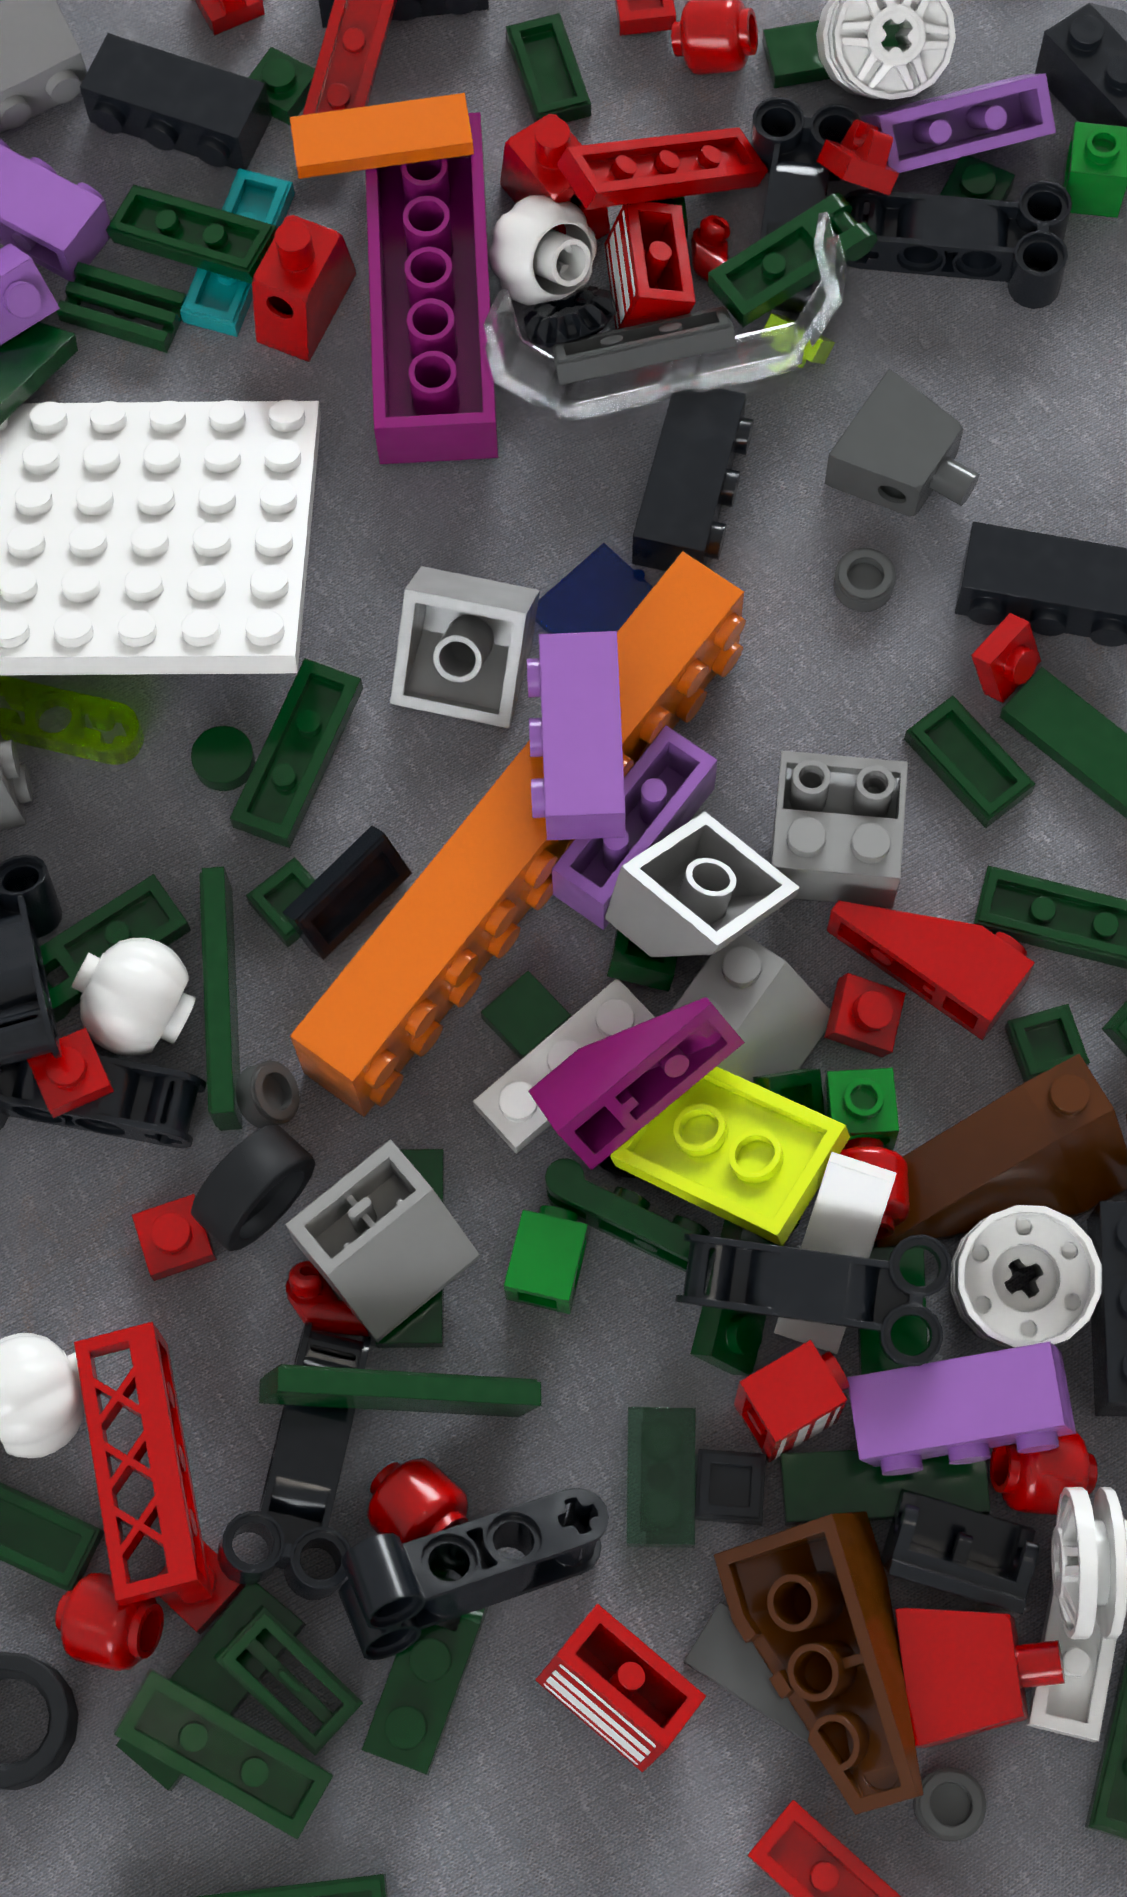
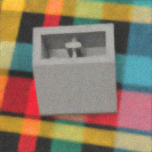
(840, 827)
(383, 1240)

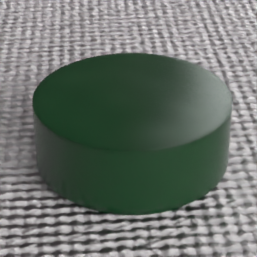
(223, 758)

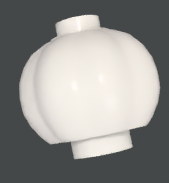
(529, 246)
(133, 996)
(37, 1396)

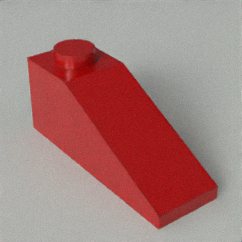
(941, 960)

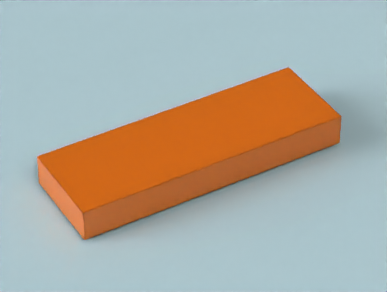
(381, 135)

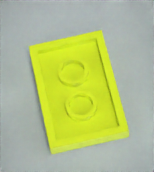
(737, 1153)

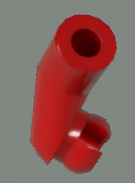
(709, 245)
(318, 1304)

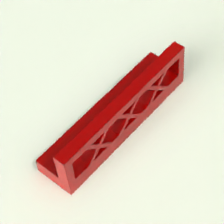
(168, 1470)

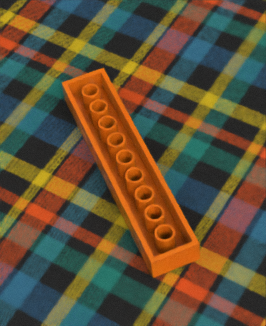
(500, 858)

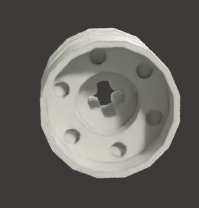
(853, 54)
(1064, 1284)
(1090, 1562)

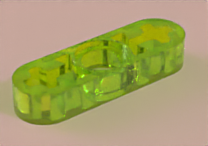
(100, 711)

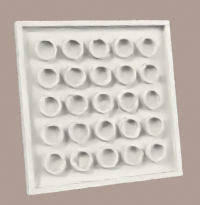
(155, 536)

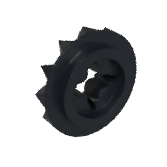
(570, 318)

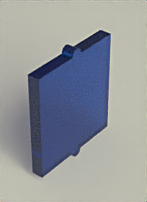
(593, 596)

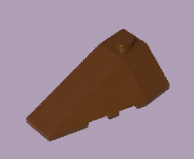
(1034, 1146)
(828, 1634)

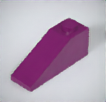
(631, 1077)

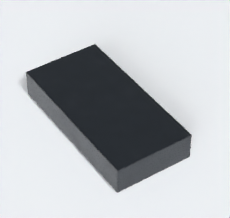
(347, 892)

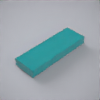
(221, 301)

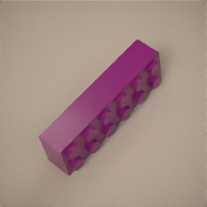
(430, 309)

